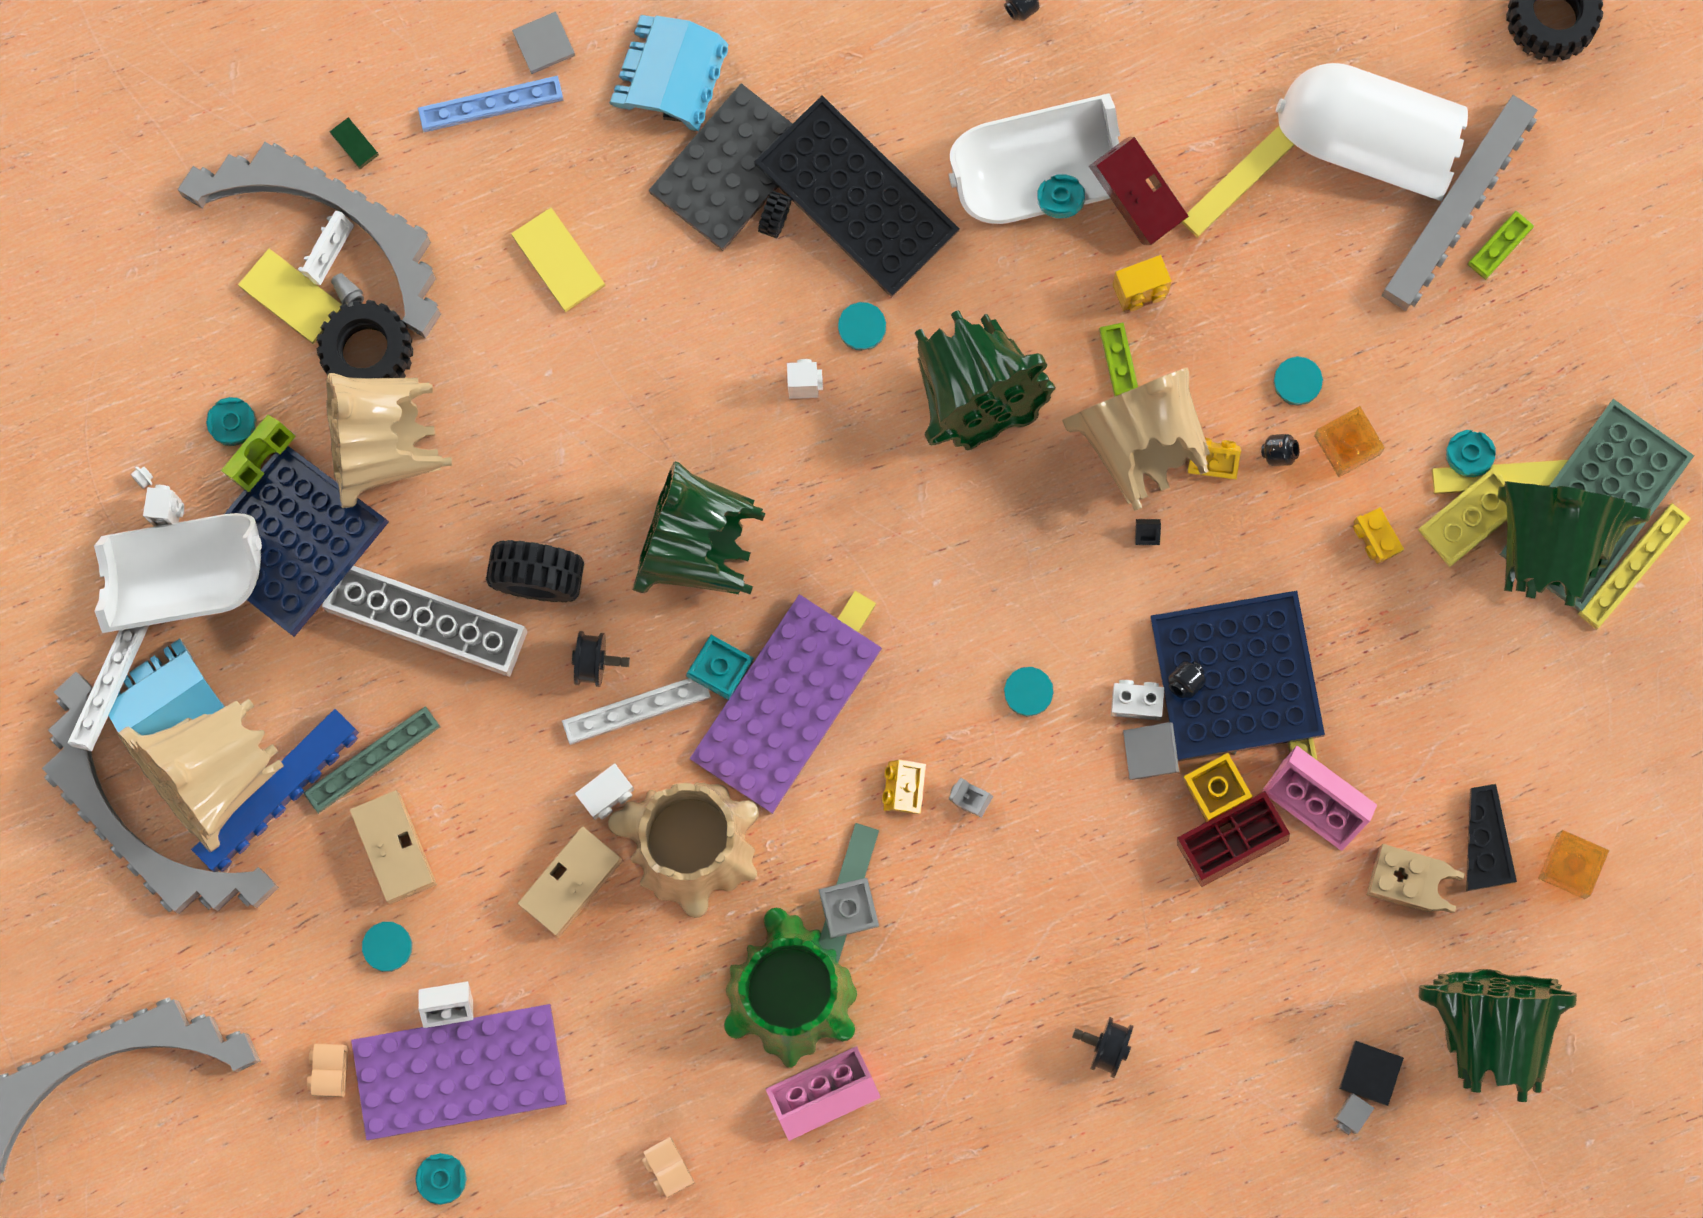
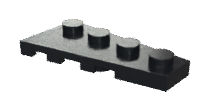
(1488, 845)

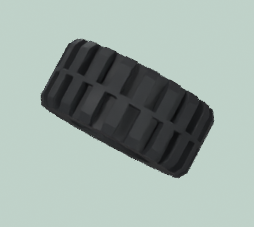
(1549, 41)
(358, 318)
(535, 571)

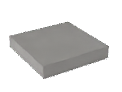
(543, 42)
(1151, 751)
(848, 908)

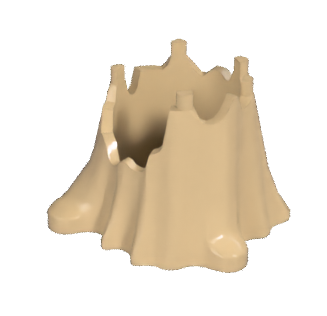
(376, 433)
(1145, 433)
(204, 767)
(689, 842)

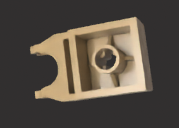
(1419, 882)

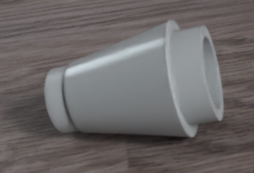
(346, 290)

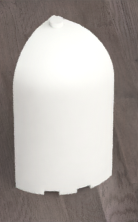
(1374, 127)
(1007, 159)
(177, 571)

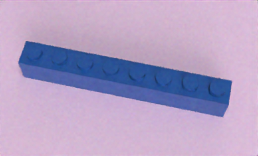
(287, 784)

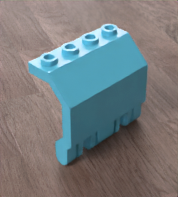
(672, 69)
(164, 695)

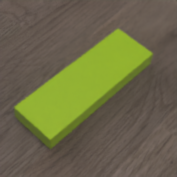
(1500, 245)
(1118, 358)

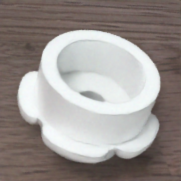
(142, 476)

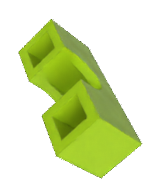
(266, 439)

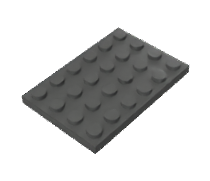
(715, 175)

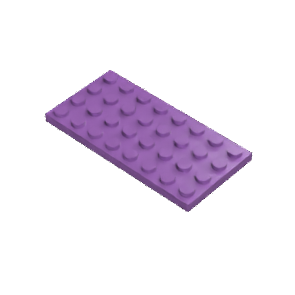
(785, 703)
(458, 1072)

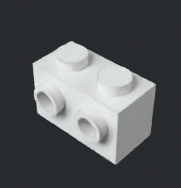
(804, 379)
(162, 506)
(1137, 700)
(605, 792)
(445, 1004)

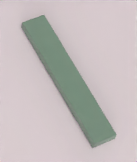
(371, 760)
(853, 868)

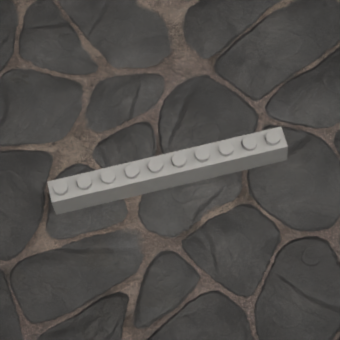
(1459, 203)

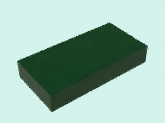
(354, 143)

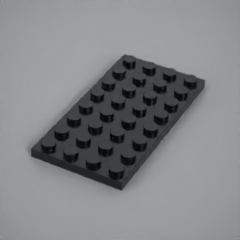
(856, 196)

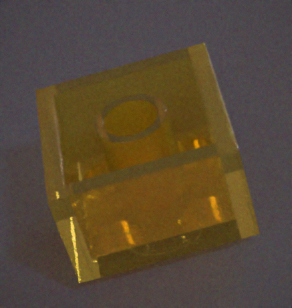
(1349, 441)
(1573, 864)

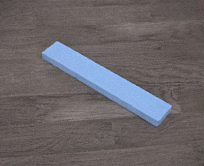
(490, 104)

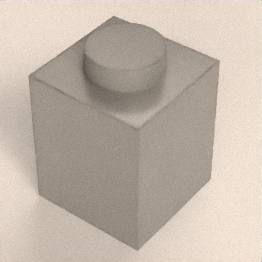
(1353, 1114)

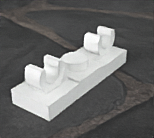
(327, 247)

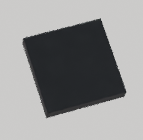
(1371, 1073)

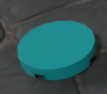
(1061, 196)
(862, 326)
(1298, 380)
(231, 421)
(1470, 453)
(1028, 691)
(387, 946)
(441, 1178)

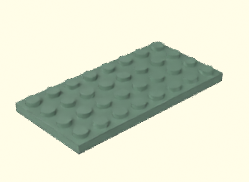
(1622, 460)

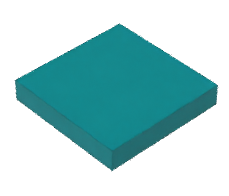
(719, 667)

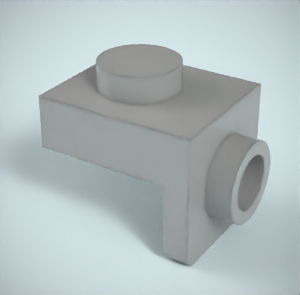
(970, 797)

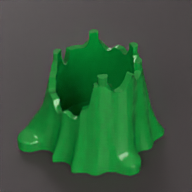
(790, 991)

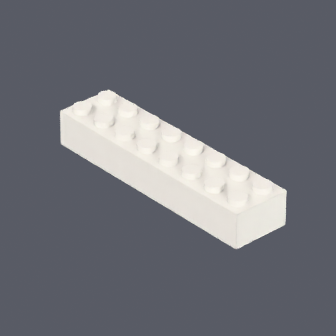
(427, 620)

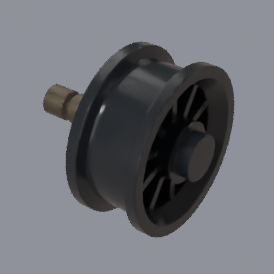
(591, 657)
(1110, 1046)

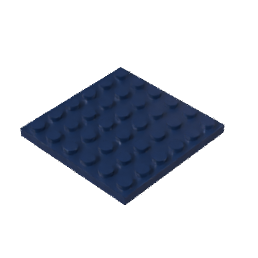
(303, 537)
(1254, 670)

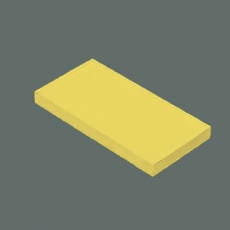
(558, 259)
(289, 295)
(1467, 519)

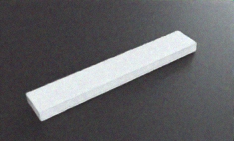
(106, 688)
(634, 710)

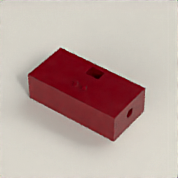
(1124, 176)
(1254, 833)

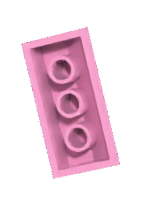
(1319, 798)
(823, 1093)

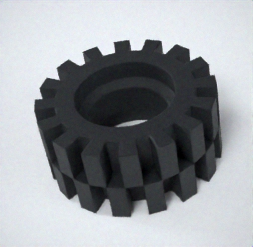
(774, 214)

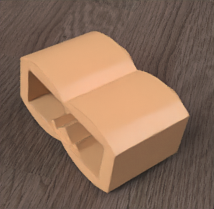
(328, 1070)
(668, 1168)

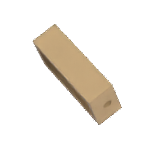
(588, 868)
(398, 869)

